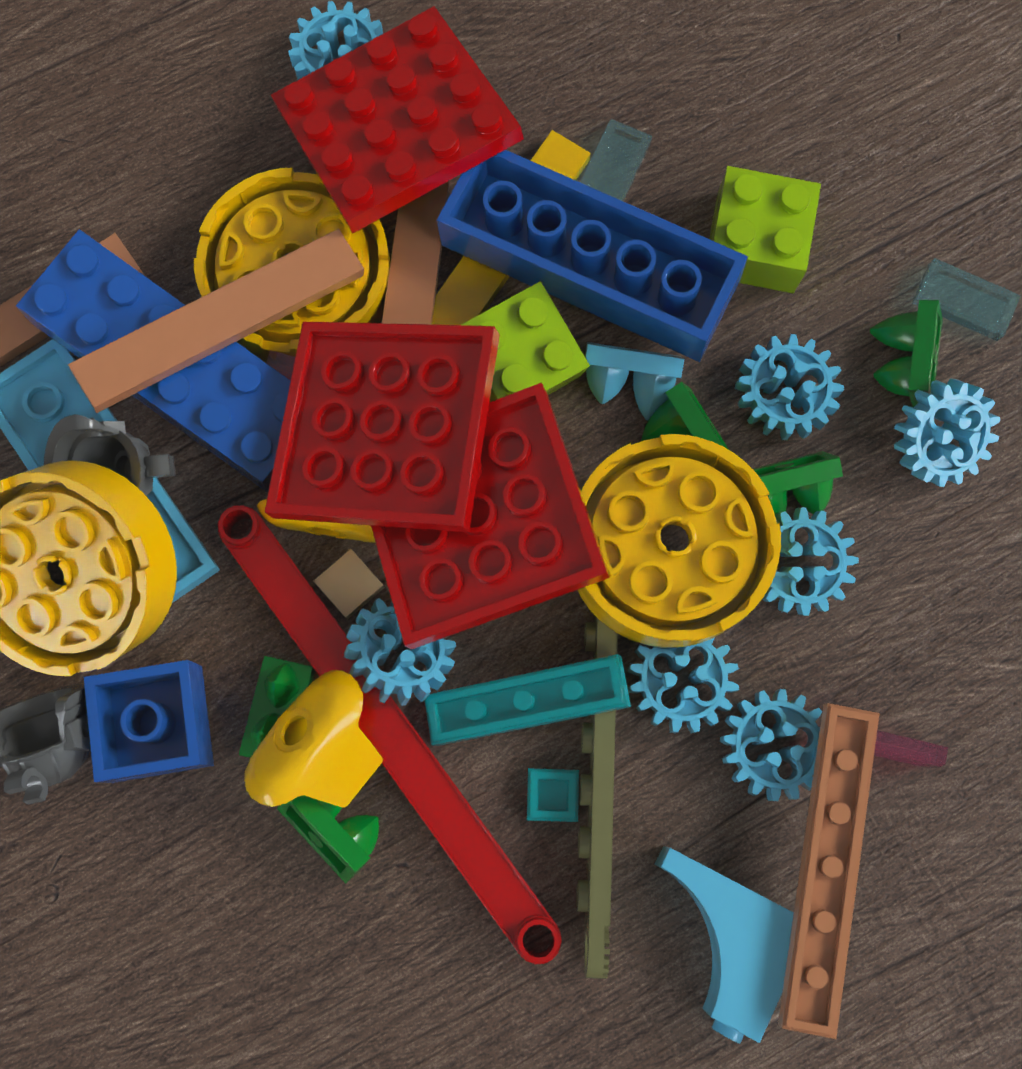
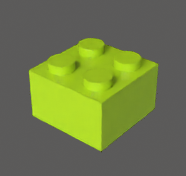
(769, 222)
(532, 344)

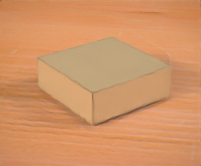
(349, 584)

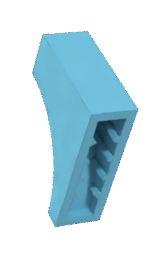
(747, 947)

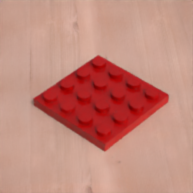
(396, 118)
(384, 425)
(524, 536)

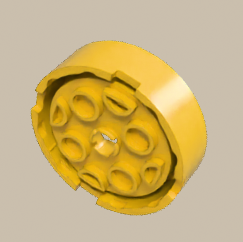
(276, 216)
(730, 529)
(111, 556)

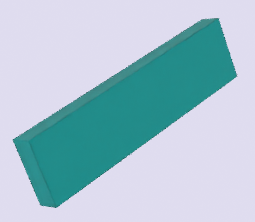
(527, 700)

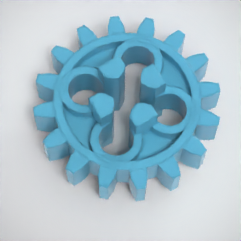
(324, 32)
(800, 361)
(950, 405)
(822, 582)
(403, 677)
(689, 707)
(764, 771)

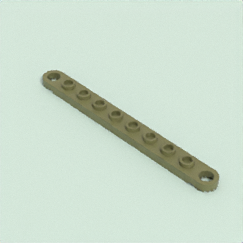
(595, 841)

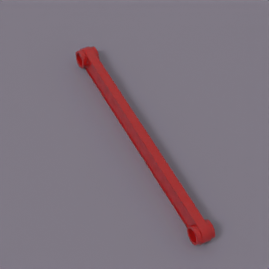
(394, 737)

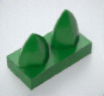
(915, 333)
(682, 416)
(806, 475)
(275, 691)
(342, 844)

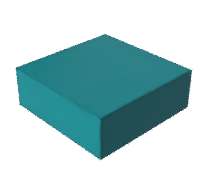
(552, 795)

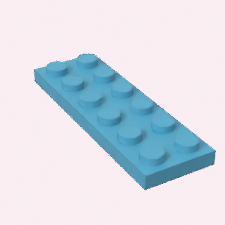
(41, 393)

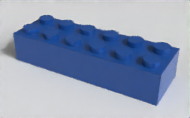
(592, 251)
(222, 401)

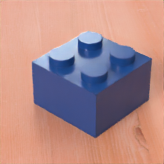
(148, 721)

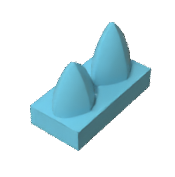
(652, 374)

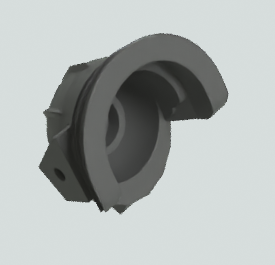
(108, 446)
(43, 741)

